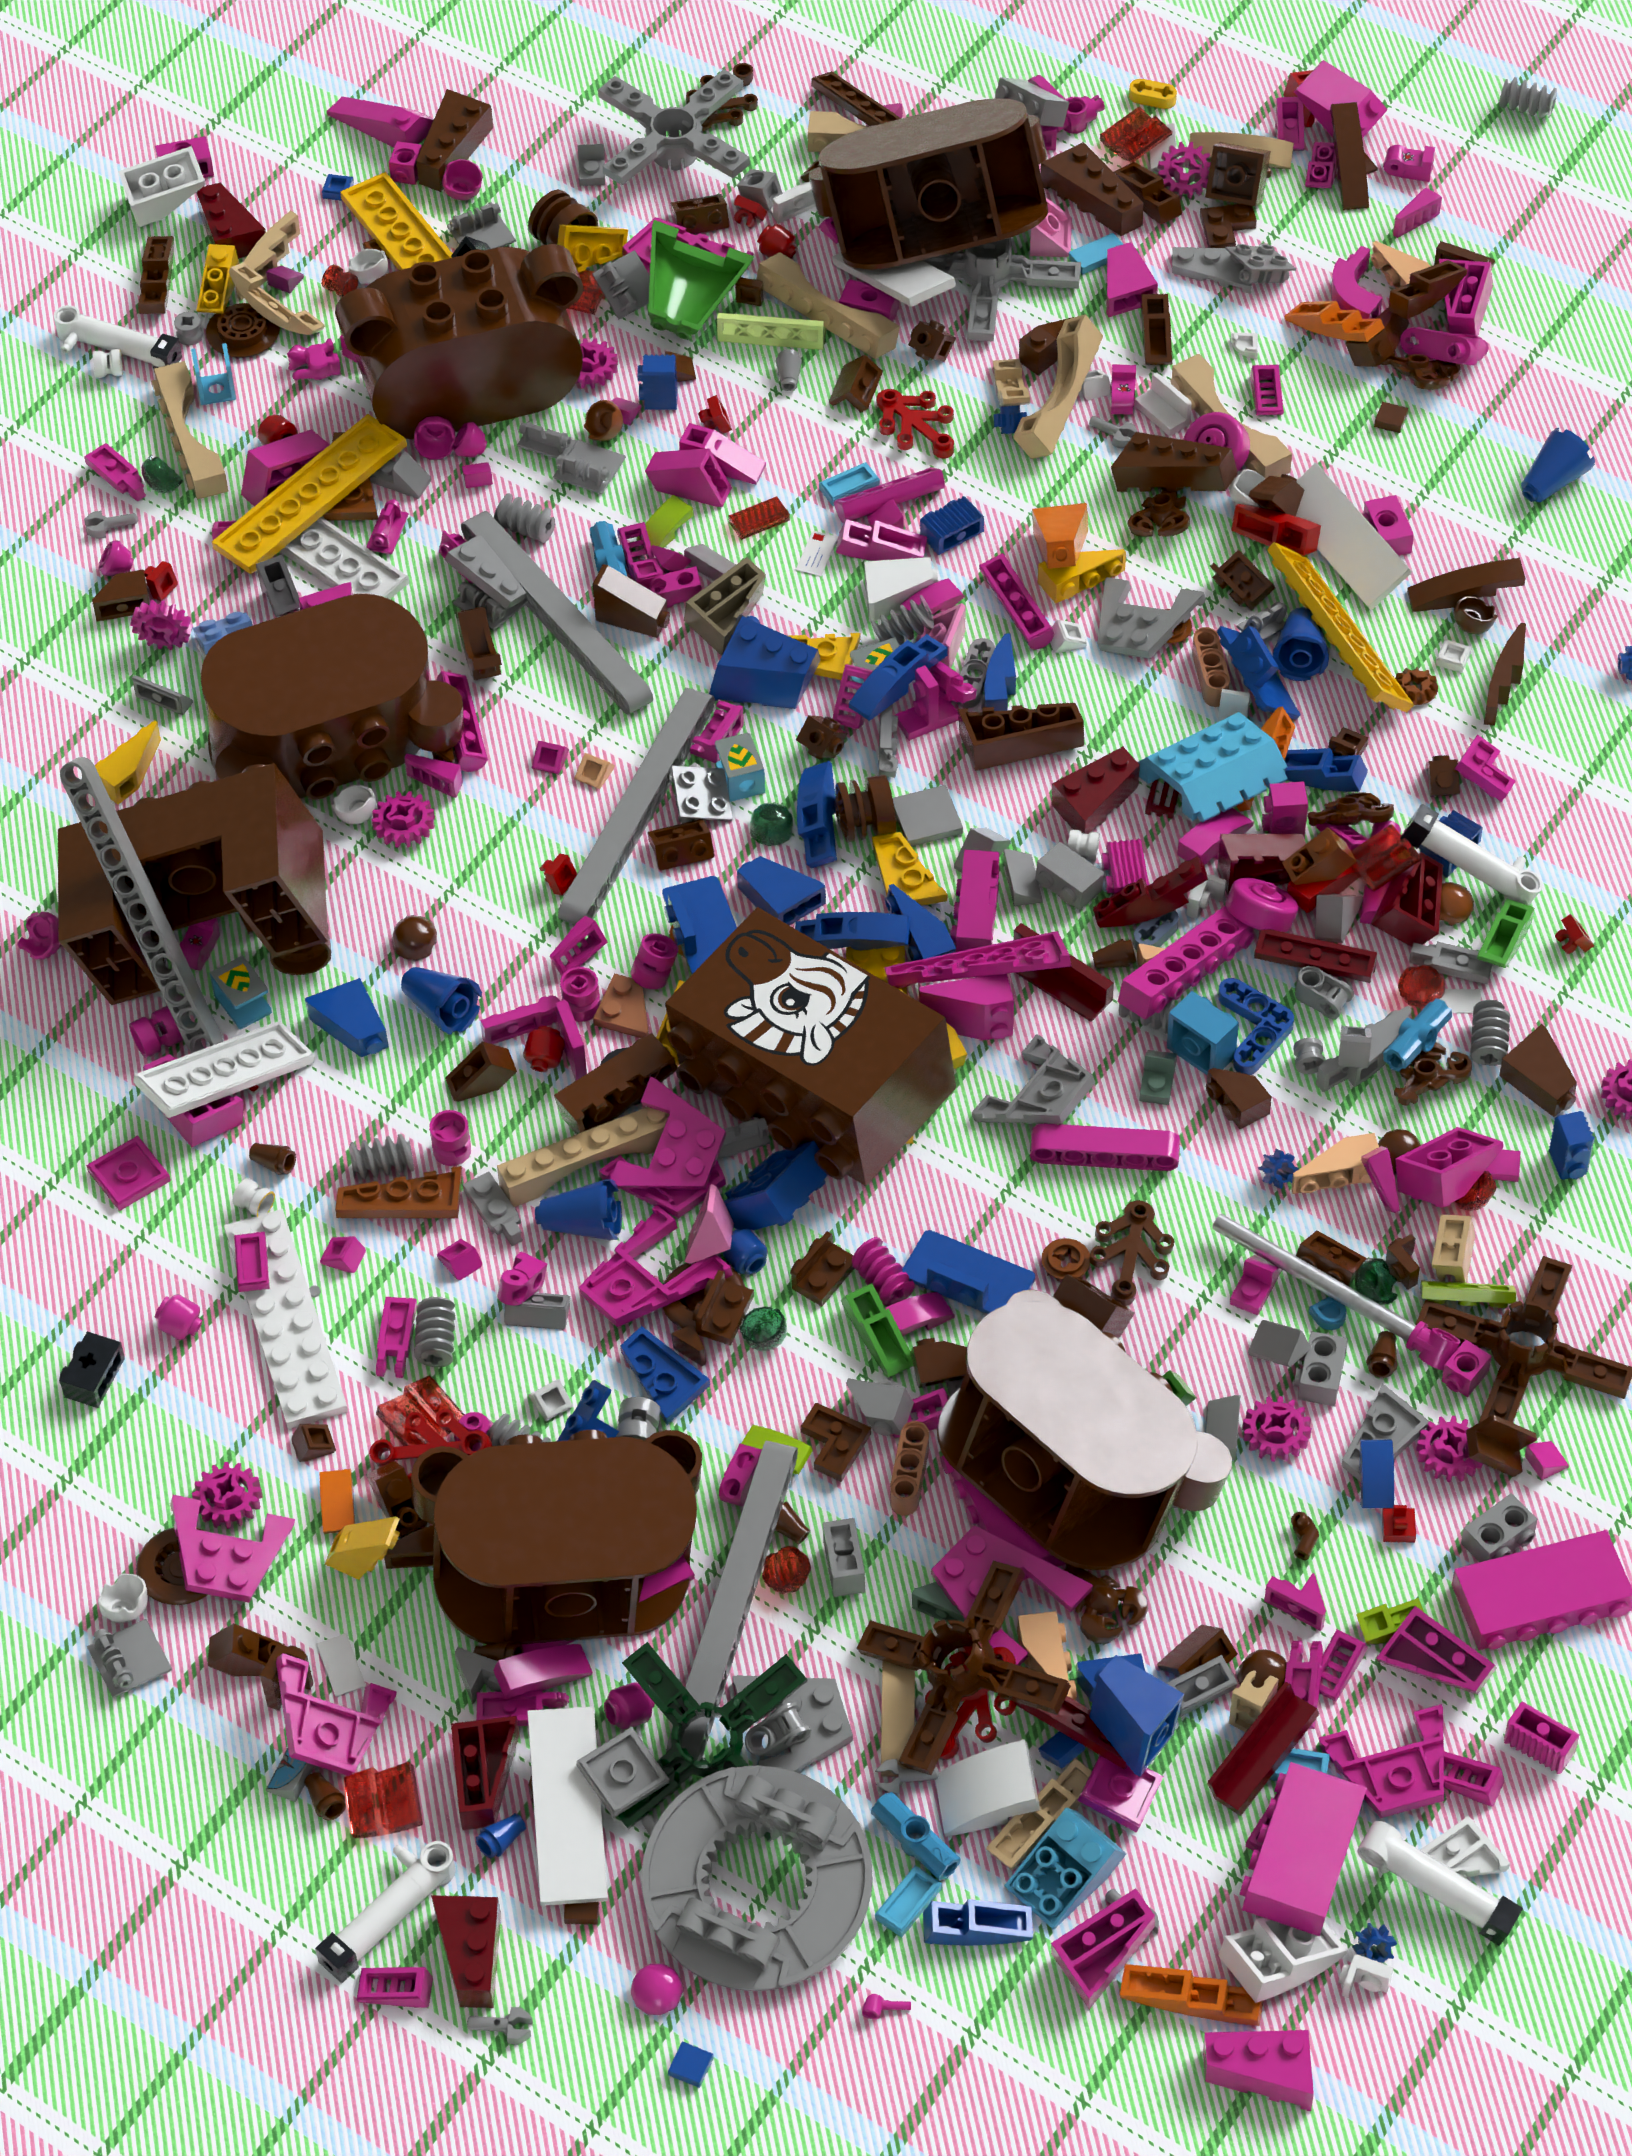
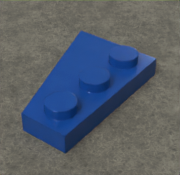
(663, 1373)

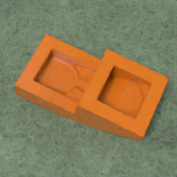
(336, 1500)

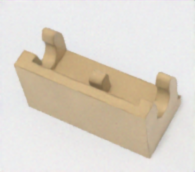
(1454, 1247)
(1249, 1701)

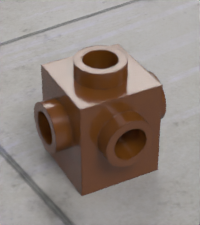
(931, 341)
(822, 737)

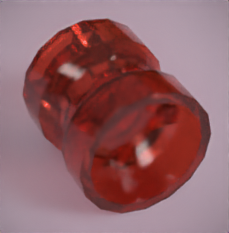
(337, 280)

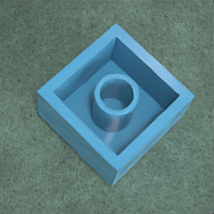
(1202, 1033)

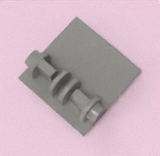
(482, 226)
(1261, 264)
(624, 284)
(588, 467)
(474, 597)
(701, 793)
(128, 1657)

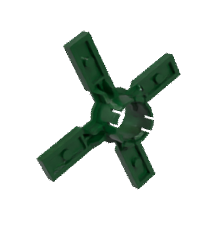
(681, 1709)

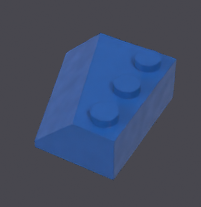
(764, 667)
(775, 1188)

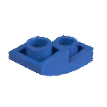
(1377, 1473)

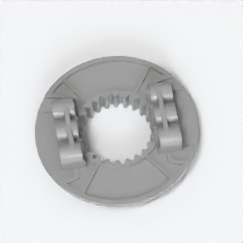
(723, 1945)

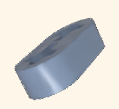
(1159, 933)

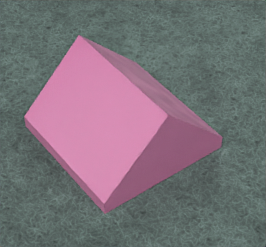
(1053, 234)
(948, 630)
(711, 1229)

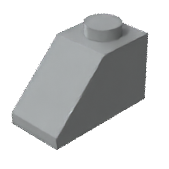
(882, 1405)

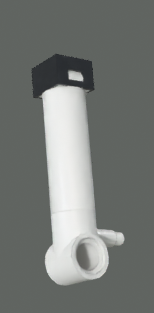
(75, 327)
(1508, 879)
(1389, 1852)
(341, 1952)

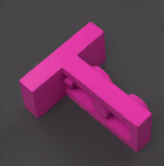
(929, 709)

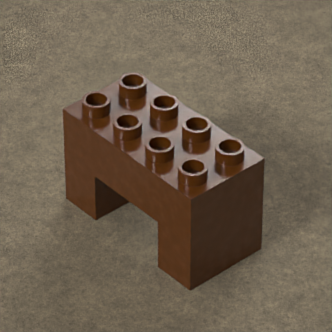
(207, 854)

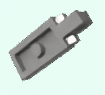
(887, 745)
(1452, 961)
(494, 1207)

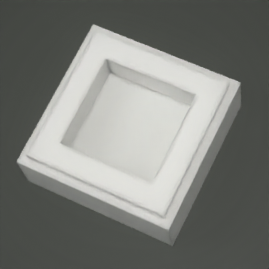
(1453, 656)

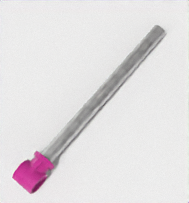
(1434, 1345)

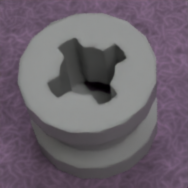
(188, 328)
(1308, 1055)

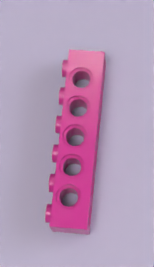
(1184, 963)

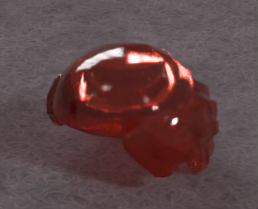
(1421, 985)
(1479, 1193)
(786, 1570)

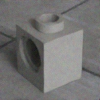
(760, 187)

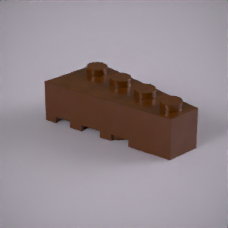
(454, 135)
(1094, 188)
(1172, 464)
(1019, 733)
(614, 1085)

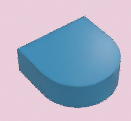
(1328, 1313)

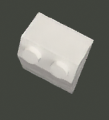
(161, 184)

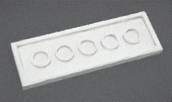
(907, 283)
(1349, 539)
(342, 559)
(223, 1069)
(566, 1808)

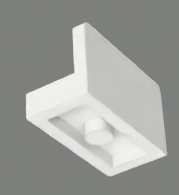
(792, 202)
(1165, 406)

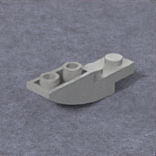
(1383, 1035)

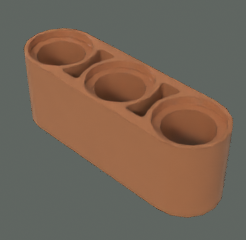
(1210, 665)
(909, 1455)

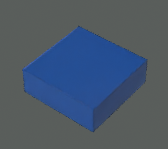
(334, 185)
(1060, 1749)
(690, 2064)

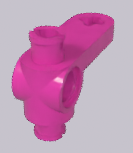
(1080, 109)
(1445, 346)

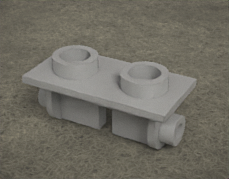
(545, 442)
(1266, 621)
(744, 1137)

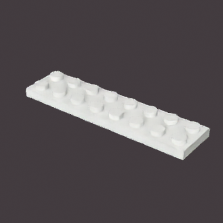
(290, 1327)

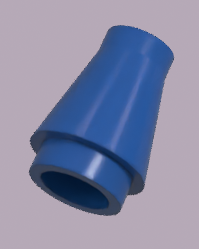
(499, 1836)

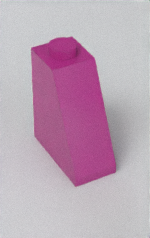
(1127, 279)
(689, 475)

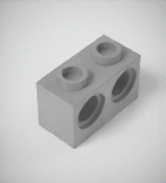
(1322, 1368)
(1494, 1527)
(844, 1557)

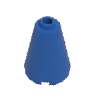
(1556, 465)
(1301, 647)
(443, 997)
(583, 1211)

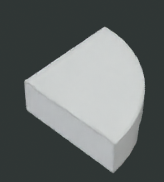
(1245, 344)

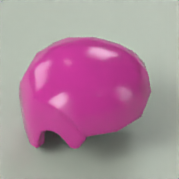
(462, 180)
(434, 438)
(656, 1989)

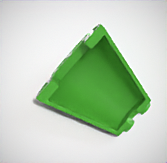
(688, 281)

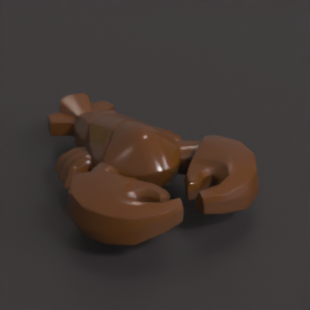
(1424, 371)
(1163, 512)
(1353, 810)
(1430, 1075)
(1103, 1601)

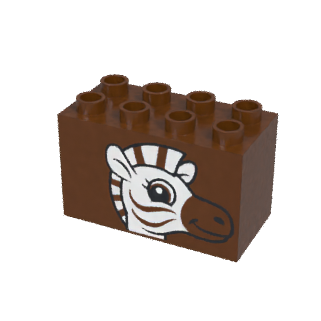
(810, 1047)

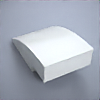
(987, 1789)
(1278, 1957)

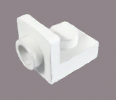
(1200, 895)
(1367, 1972)

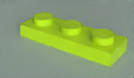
(1468, 1293)

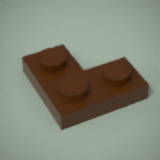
(1221, 222)
(841, 1436)

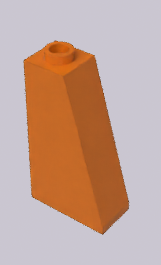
(1060, 533)

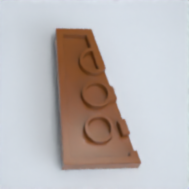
(357, 504)
(420, 1197)

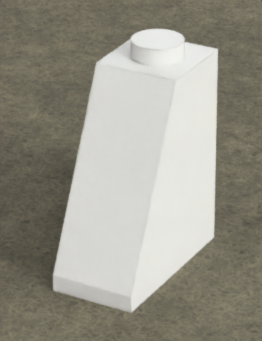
(894, 581)

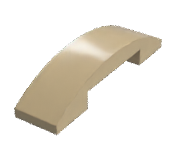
(1280, 150)
(248, 284)
(1010, 383)
(897, 1712)

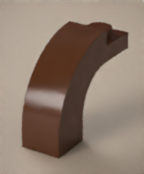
(478, 644)

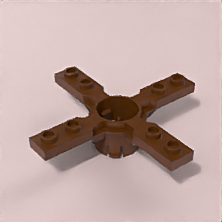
(1517, 1361)
(984, 1671)

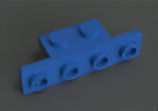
(587, 1411)

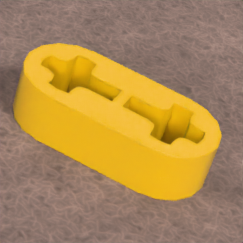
(1152, 93)

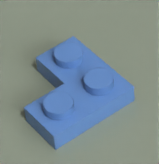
(211, 631)

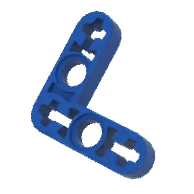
(1263, 1019)

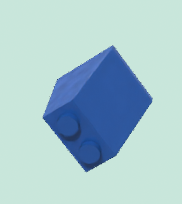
(1134, 1711)

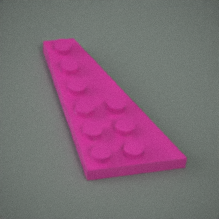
(1013, 956)

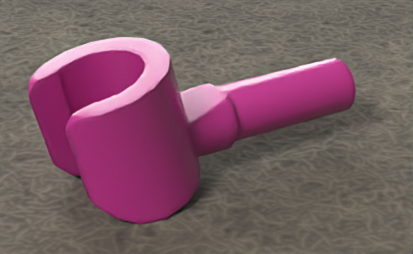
(875, 2003)

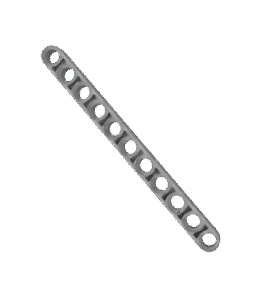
(564, 618)
(636, 807)
(141, 893)
(737, 1587)

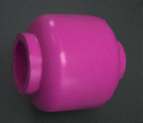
(178, 1317)
(628, 1706)

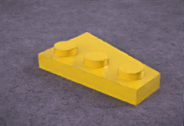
(592, 244)
(833, 652)
(901, 867)

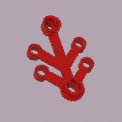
(892, 401)
(466, 1438)
(977, 1701)

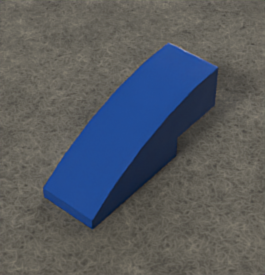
(1000, 676)
(1324, 770)
(976, 1923)

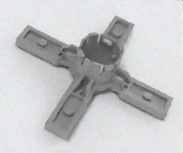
(672, 119)
(991, 268)

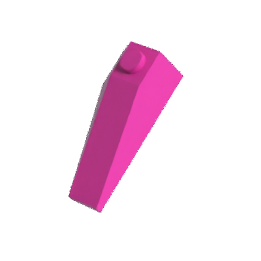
(382, 121)

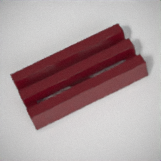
(1161, 808)

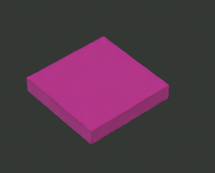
(573, 1042)
(128, 1173)
(1120, 1792)

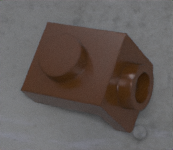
(1348, 743)
(1443, 776)
(1401, 1263)

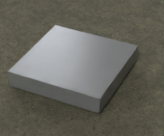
(927, 815)
(622, 1772)

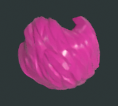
(43, 936)

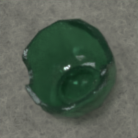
(160, 476)
(771, 824)
(1376, 1281)
(764, 1328)

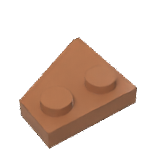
(623, 1008)

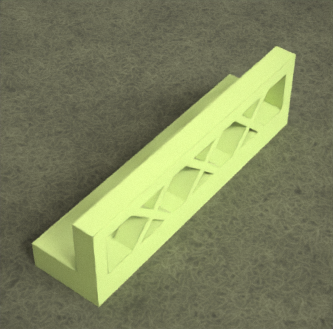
(771, 331)

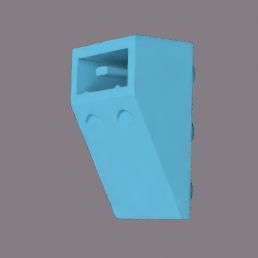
(1065, 1867)

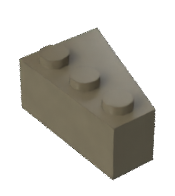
(722, 603)

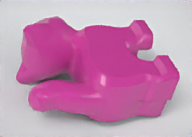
(318, 357)

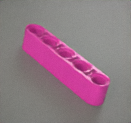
(1105, 1147)

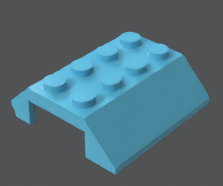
(1217, 765)

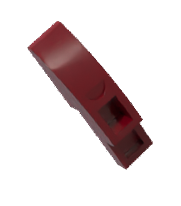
(1144, 902)

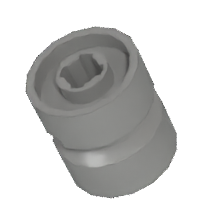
(638, 1418)

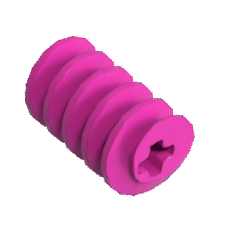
(881, 1269)

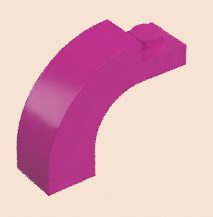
(1346, 289)

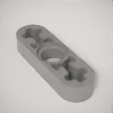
(972, 662)

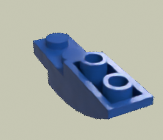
(893, 675)
(815, 814)
(857, 930)

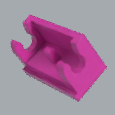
(720, 727)

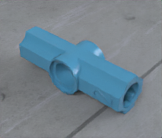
(606, 547)
(1417, 1035)
(928, 1849)

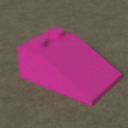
(1331, 86)
(974, 1006)
(1445, 1166)

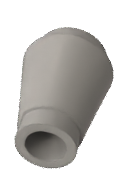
(788, 368)

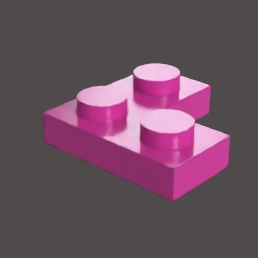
(1479, 768)

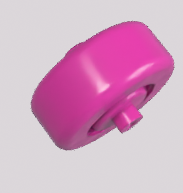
(1222, 431)
(1261, 905)

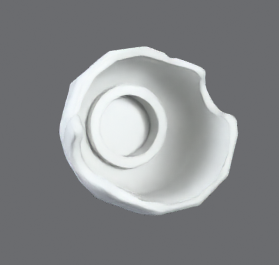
(368, 265)
(1242, 485)
(354, 804)
(124, 1599)

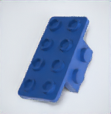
(1258, 669)
(698, 917)
(965, 1272)

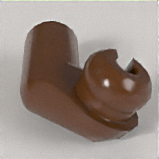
(1307, 1534)

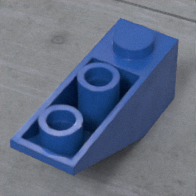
(927, 933)

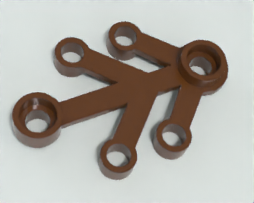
(744, 72)
(1132, 1246)

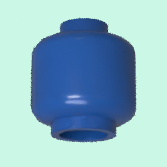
(746, 1252)

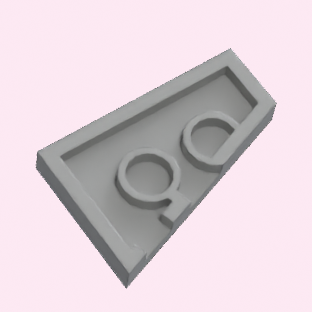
(1210, 264)
(486, 570)
(1386, 1419)

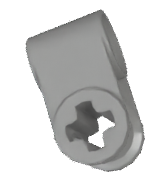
(1322, 992)
(783, 1730)

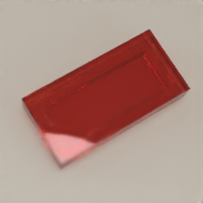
(759, 517)

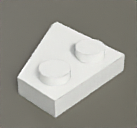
(1467, 1851)

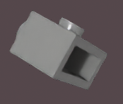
(1069, 876)

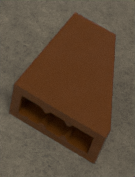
(628, 604)
(1540, 1072)

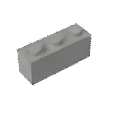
(1038, 102)

